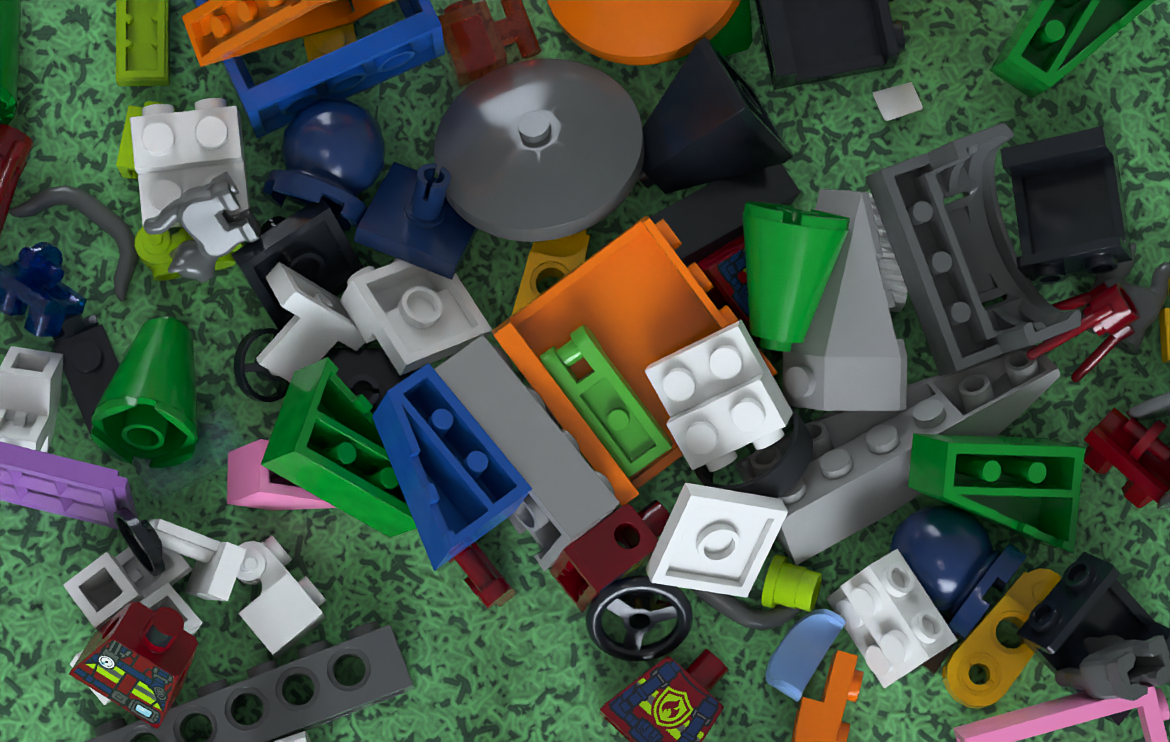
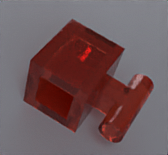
(477, 42)

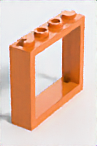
(240, 27)

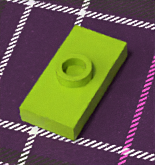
(143, 42)

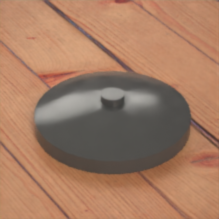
(540, 149)

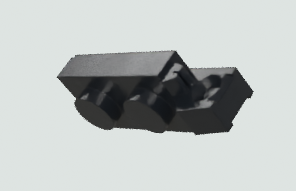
(87, 360)

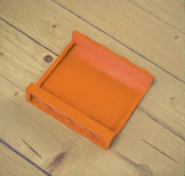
(640, 310)

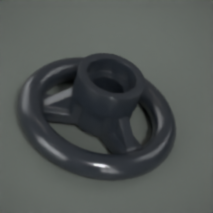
(639, 606)

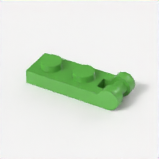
(607, 402)

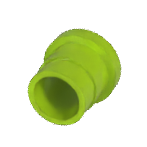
(790, 585)

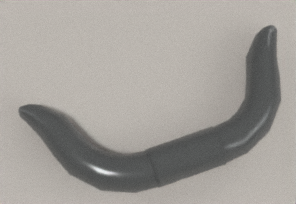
(98, 214)
(745, 615)

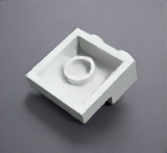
(187, 151)
(413, 313)
(719, 397)
(891, 618)

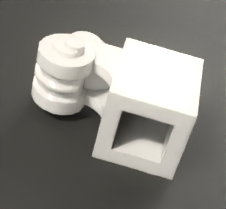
(285, 607)

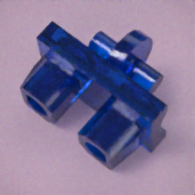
(37, 283)

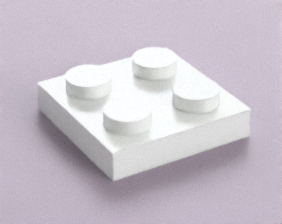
(716, 540)

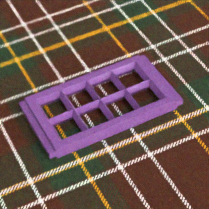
(62, 485)

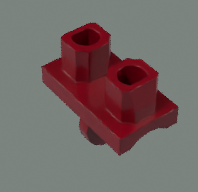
(1134, 453)

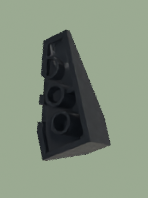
(714, 213)

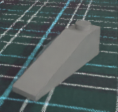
(851, 345)

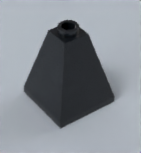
(708, 127)

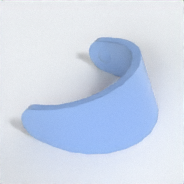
(802, 651)

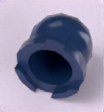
(329, 153)
(955, 561)

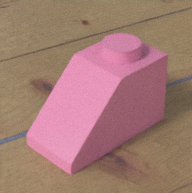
(260, 488)

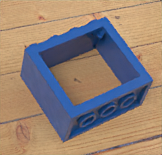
(339, 72)

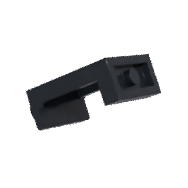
(827, 39)
(1068, 205)
(1086, 605)

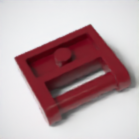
(483, 577)

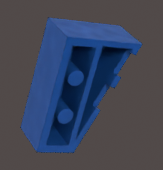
(445, 465)

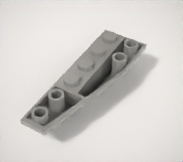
(865, 456)

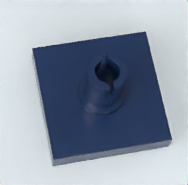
(415, 220)

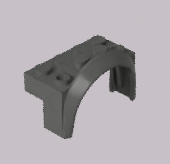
(962, 254)

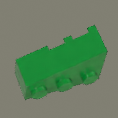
(1058, 37)
(335, 451)
(1008, 481)

